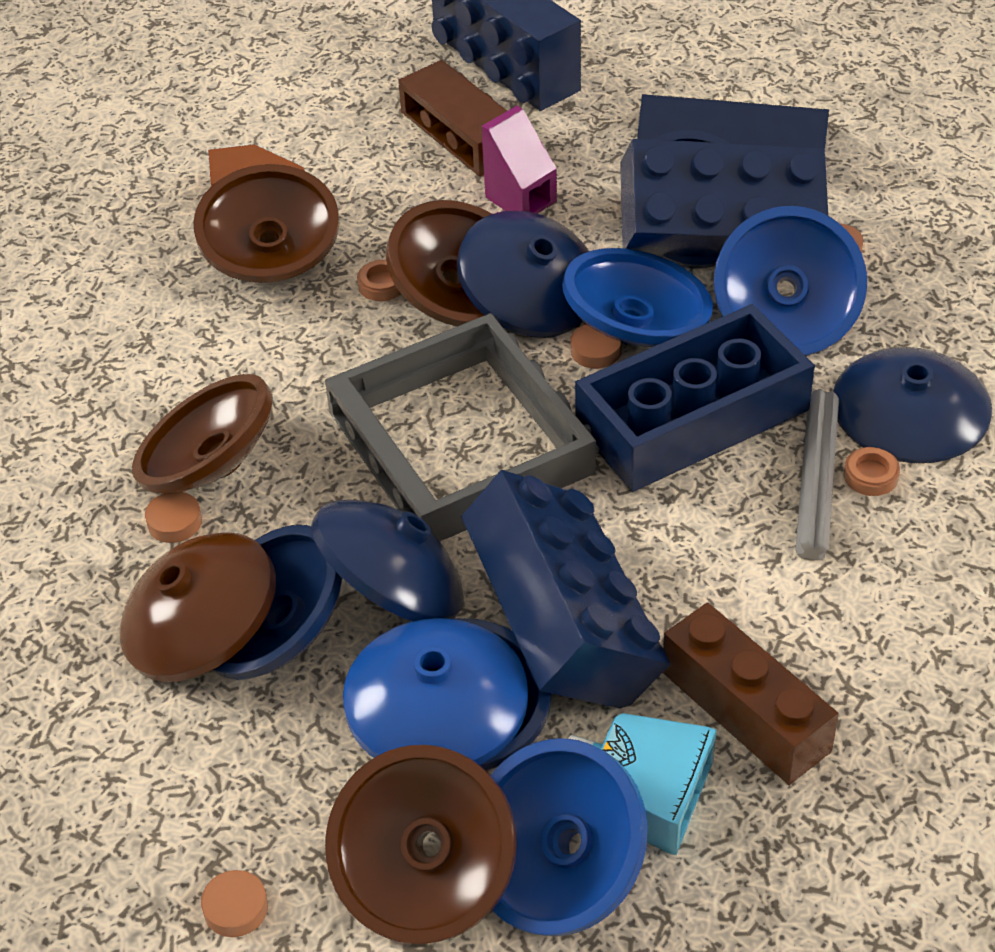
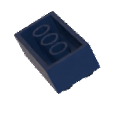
(517, 42)
(695, 194)
(694, 396)
(564, 591)

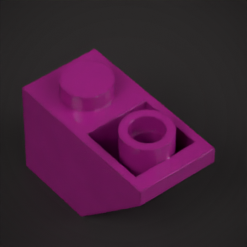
(517, 165)

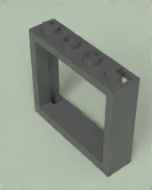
(432, 359)

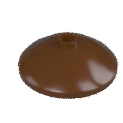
(263, 207)
(424, 258)
(204, 436)
(197, 606)
(379, 837)

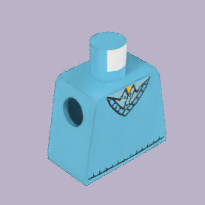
(668, 767)

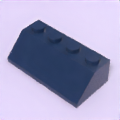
(734, 121)

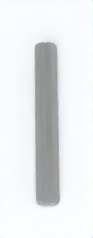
(817, 476)

